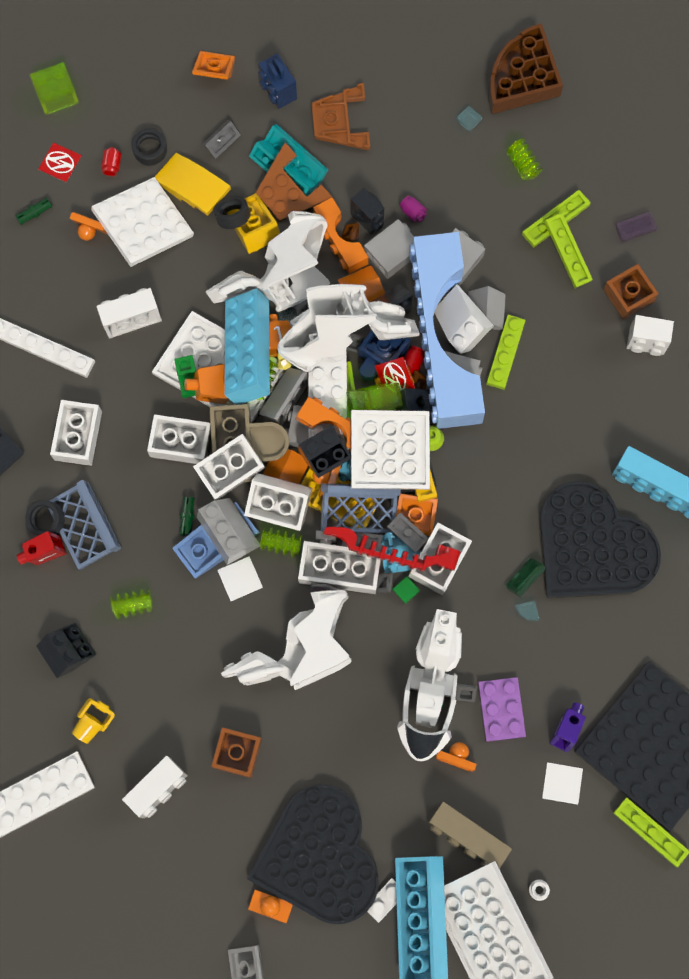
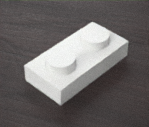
(384, 901)

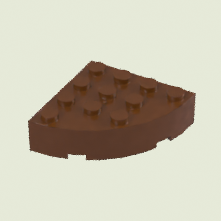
(524, 72)

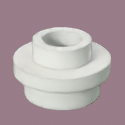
(545, 892)

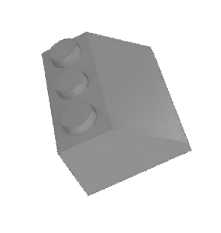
(284, 396)
(227, 529)

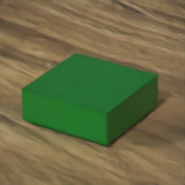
(406, 590)

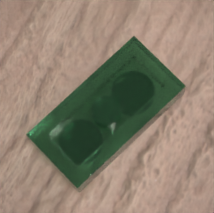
(525, 577)

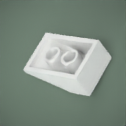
(462, 320)

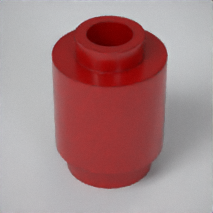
(111, 161)
(414, 358)

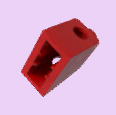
(42, 549)

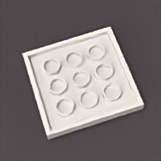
(142, 221)
(390, 449)

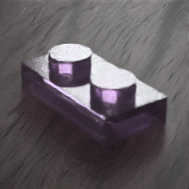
(636, 227)

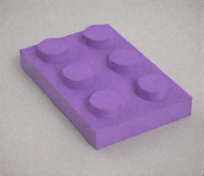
(501, 709)

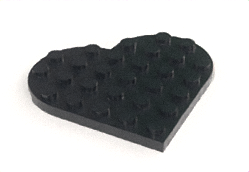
(591, 547)
(317, 857)

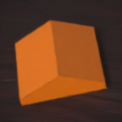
(214, 65)
(367, 278)
(288, 468)
(418, 513)

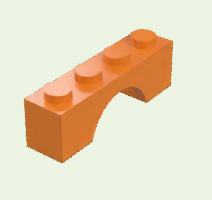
(351, 254)
(315, 414)

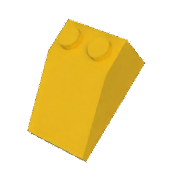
(259, 228)

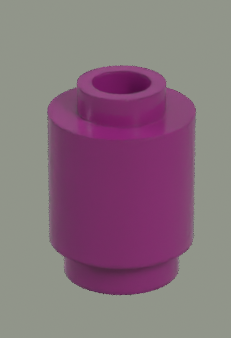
(413, 209)

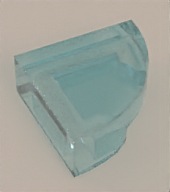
(528, 611)

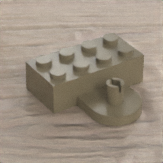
(267, 438)

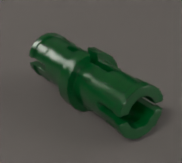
(33, 211)
(186, 516)

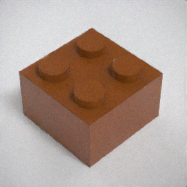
(630, 291)
(236, 753)

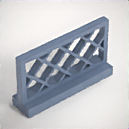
(346, 491)
(99, 521)

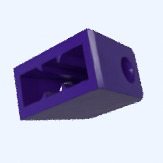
(569, 728)

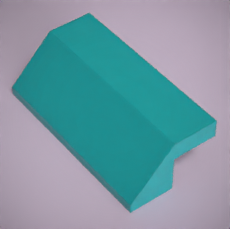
(303, 170)

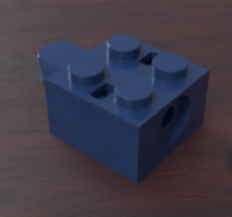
(277, 81)
(379, 352)

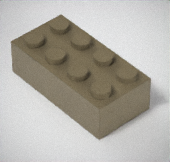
(468, 835)

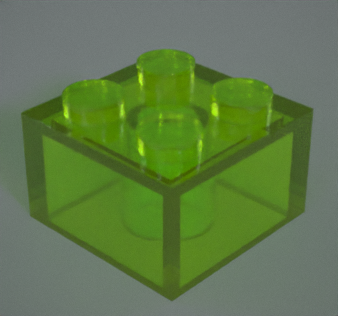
(54, 88)
(375, 397)

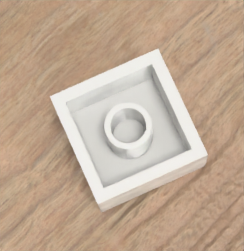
(650, 335)

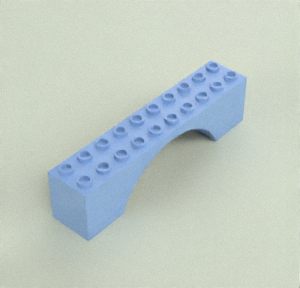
(453, 391)

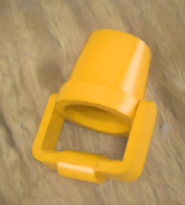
(88, 725)

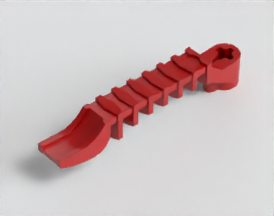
(444, 556)

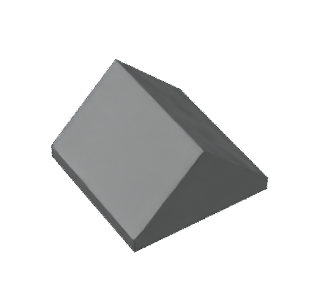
(491, 304)
(246, 963)

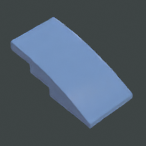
(198, 550)

